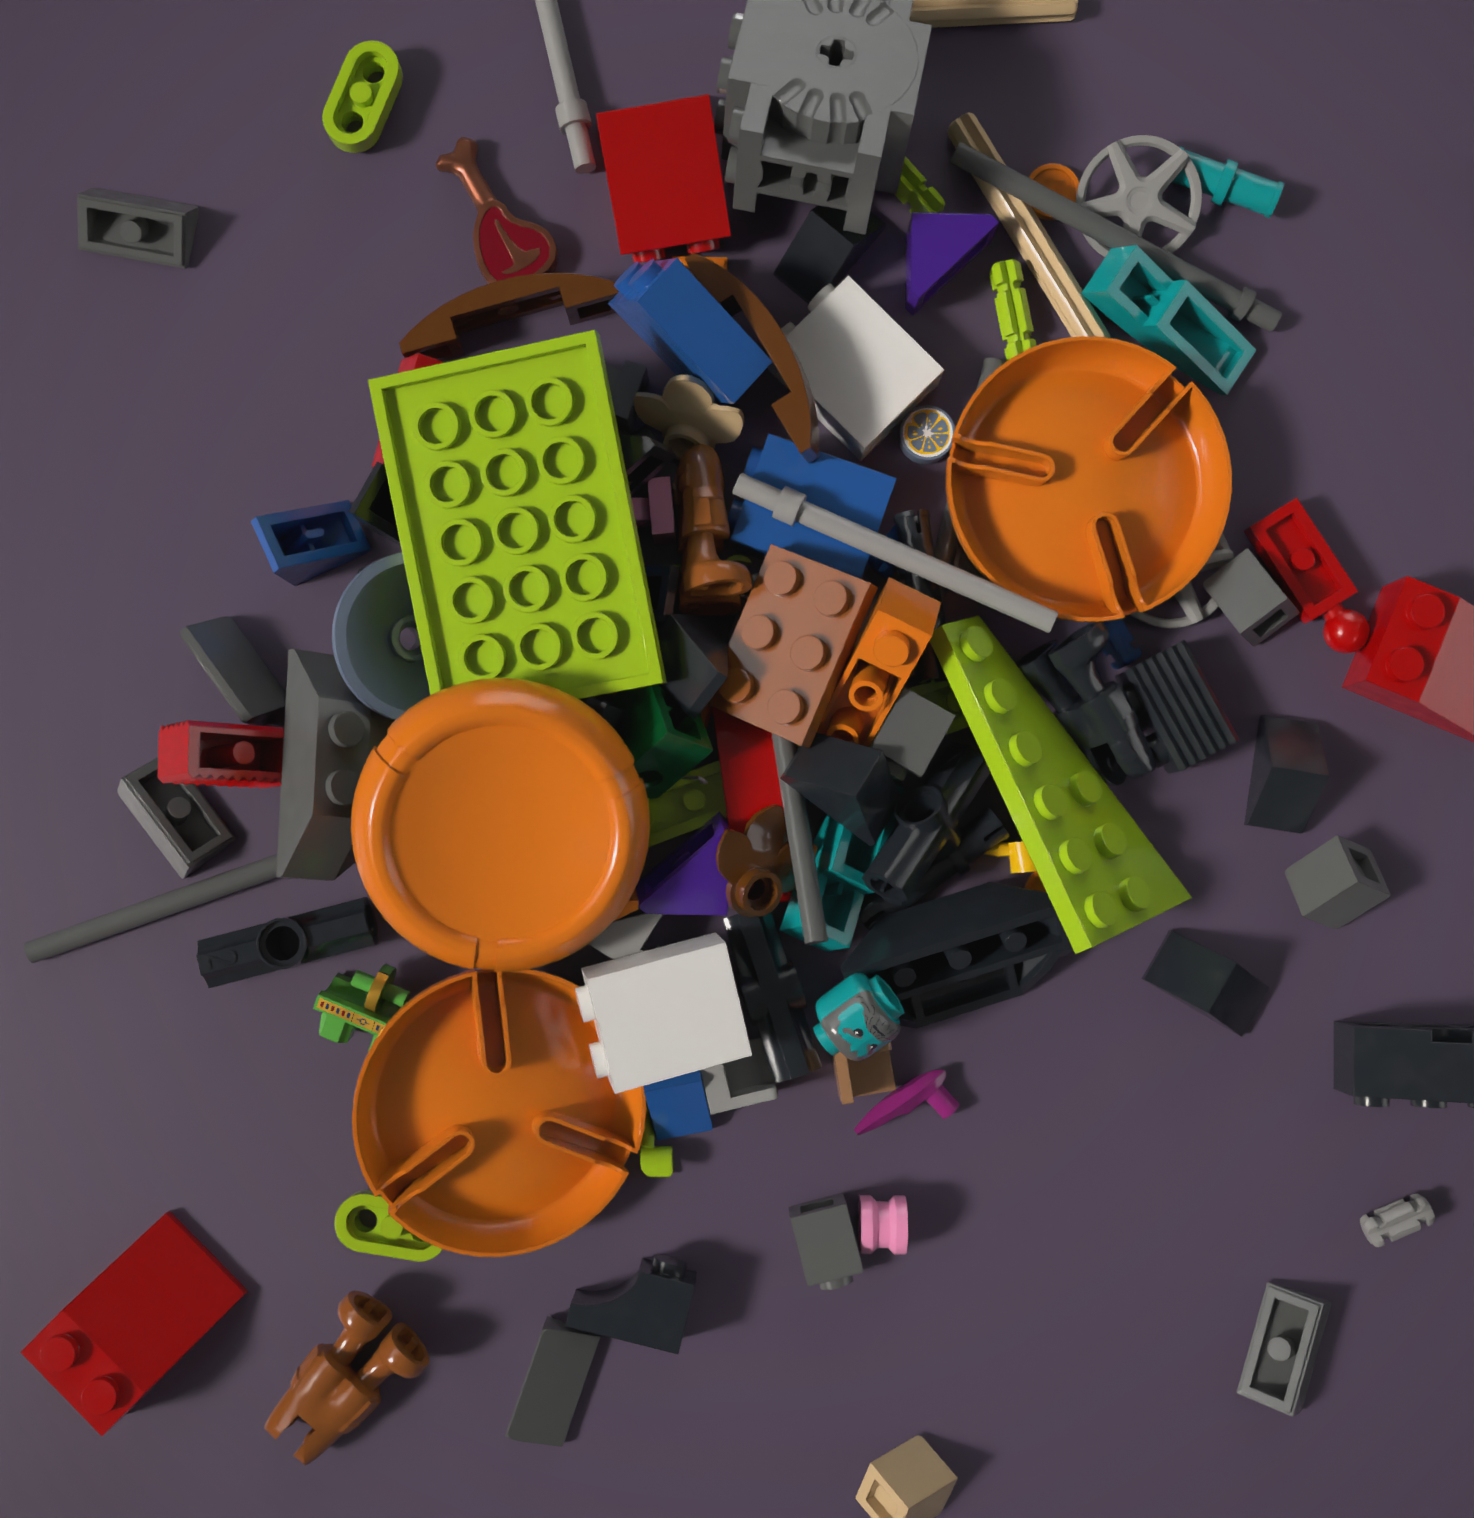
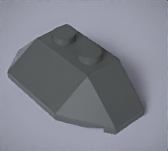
(323, 756)

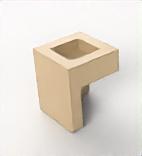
(907, 1483)

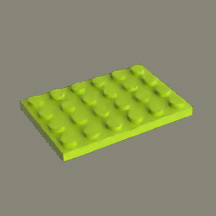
(519, 519)

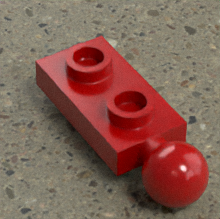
(1309, 574)

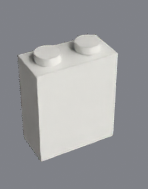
(859, 366)
(663, 1013)

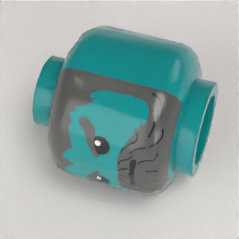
(858, 1017)

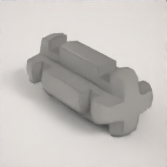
(1397, 1220)

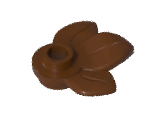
(757, 857)

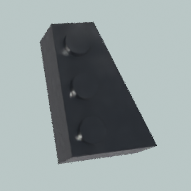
(1404, 1061)

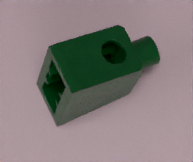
(660, 737)

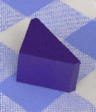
(939, 249)
(688, 877)

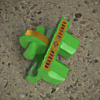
(359, 1003)

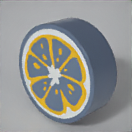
(926, 434)

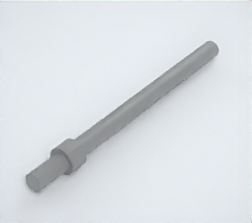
(571, 111)
(791, 507)

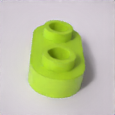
(360, 100)
(384, 1239)

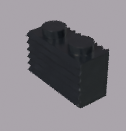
(1177, 708)

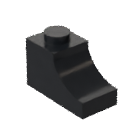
(644, 1309)

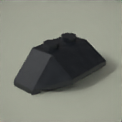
(962, 950)

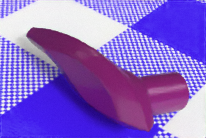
(908, 1097)

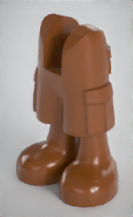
(706, 582)
(334, 1395)

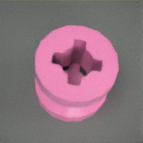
(882, 1224)

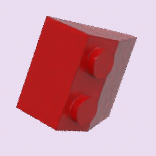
(1419, 656)
(134, 1323)

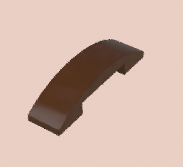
(504, 300)
(796, 408)

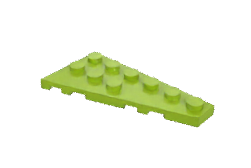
(1077, 832)

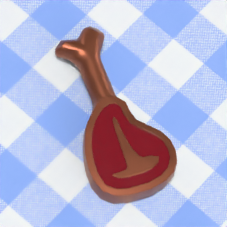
(501, 242)

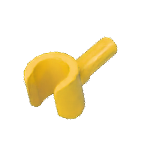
(1018, 856)

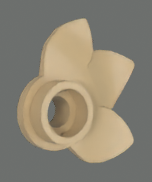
(688, 415)

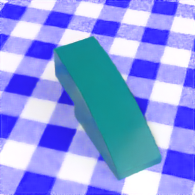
(1169, 318)
(840, 867)

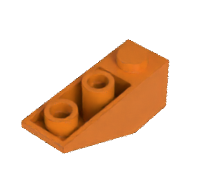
(880, 663)

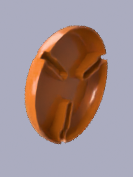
(1089, 478)
(500, 825)
(490, 1115)

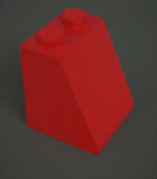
(664, 177)

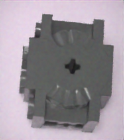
(820, 101)

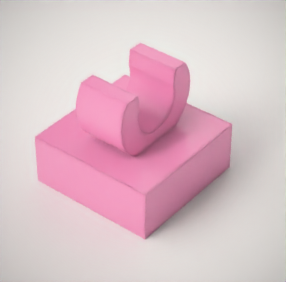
(657, 511)

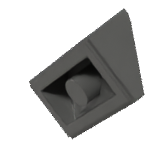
(136, 227)
(235, 669)
(175, 818)
(1284, 1348)
(552, 1384)

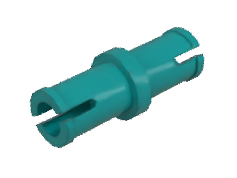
(1233, 184)

